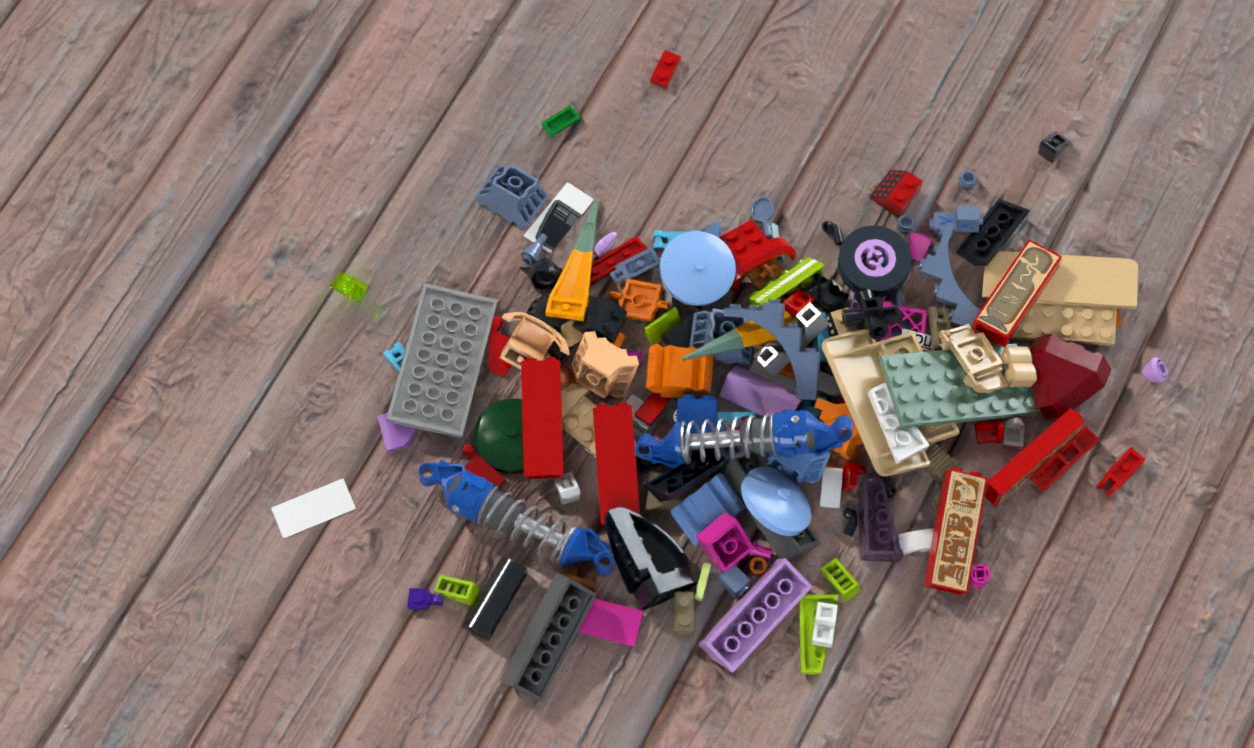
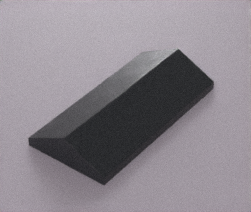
(992, 235)
(678, 480)

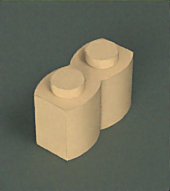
(1018, 367)

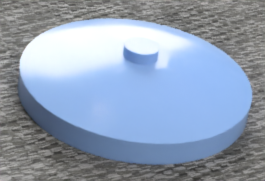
(697, 268)
(776, 501)

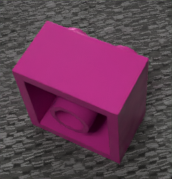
(724, 542)

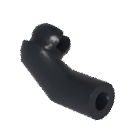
(833, 230)
(889, 489)
(852, 522)

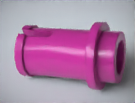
(760, 551)

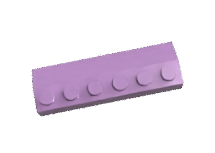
(755, 615)

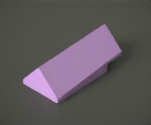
(757, 393)

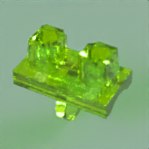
(349, 286)

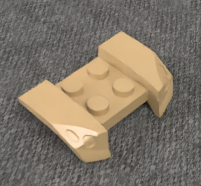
(975, 357)
(578, 415)

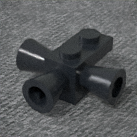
(872, 315)

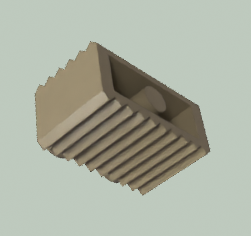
(939, 461)
(684, 614)

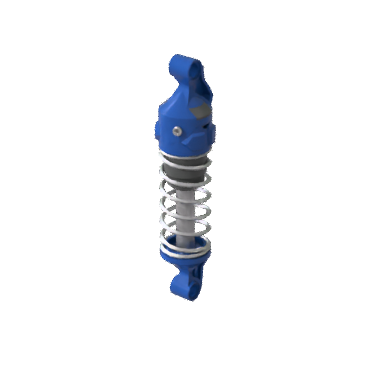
(780, 434)
(484, 503)

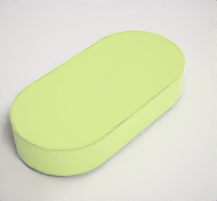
(700, 591)

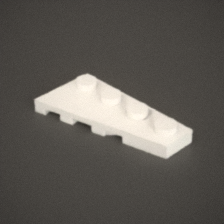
(902, 442)

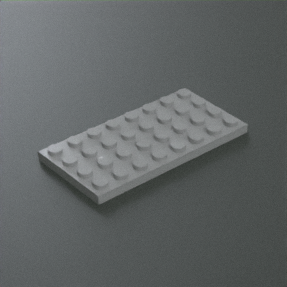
(442, 361)

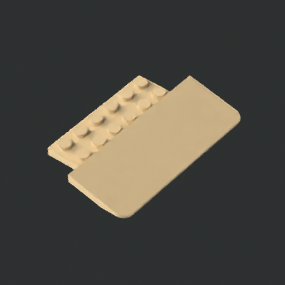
(1078, 299)
(857, 370)

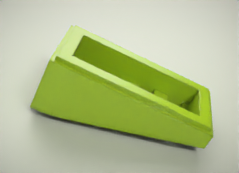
(847, 590)
(468, 593)

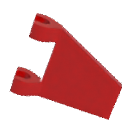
(496, 344)
(480, 467)

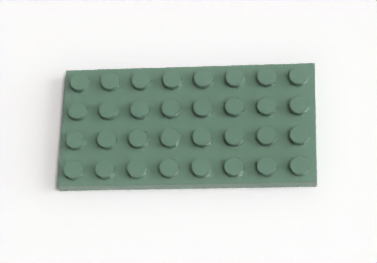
(931, 391)

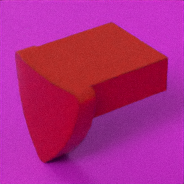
(989, 432)
(849, 475)

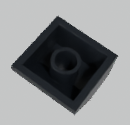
(602, 317)

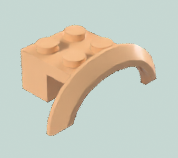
(530, 339)

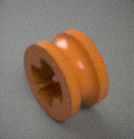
(752, 564)

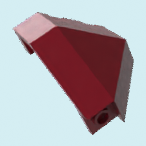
(1065, 375)

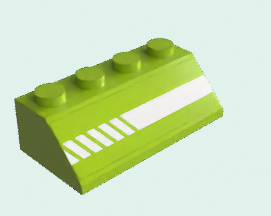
(789, 282)

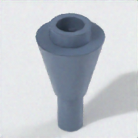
(531, 254)

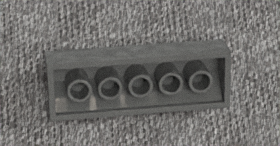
(786, 546)
(548, 637)

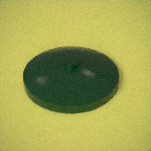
(500, 436)

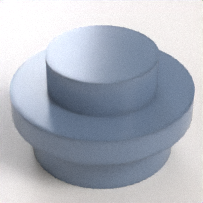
(967, 179)
(905, 224)

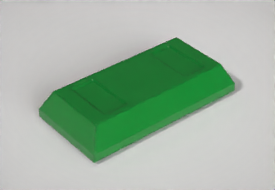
(561, 121)

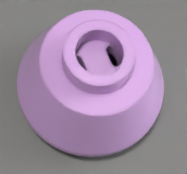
(1155, 370)

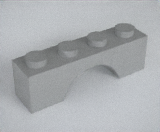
(773, 355)

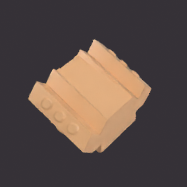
(603, 366)

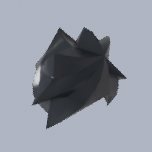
(543, 274)
(826, 295)

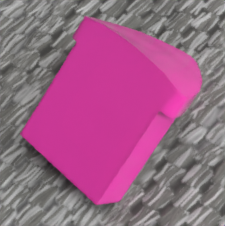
(919, 245)

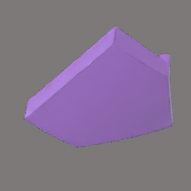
(395, 435)

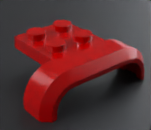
(753, 249)

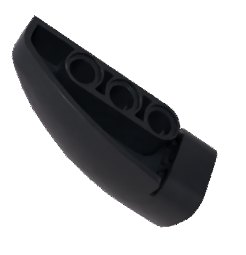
(647, 558)

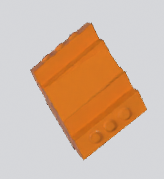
(676, 377)
(829, 415)

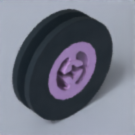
(874, 243)

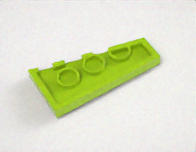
(811, 655)

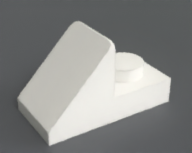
(567, 488)

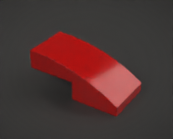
(651, 408)

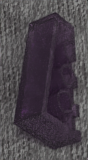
(876, 527)

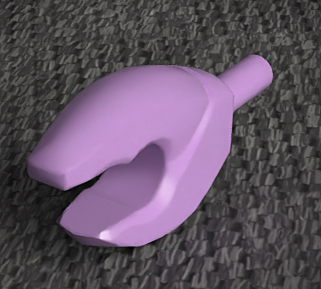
(604, 245)

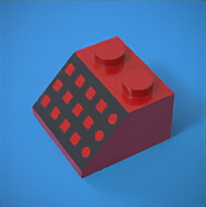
(897, 191)

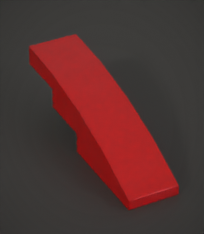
(1064, 459)

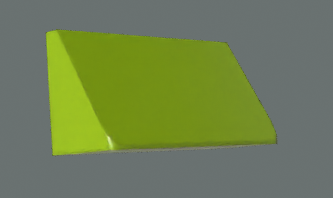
(662, 325)

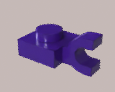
(421, 599)

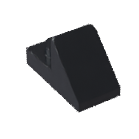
(1052, 146)

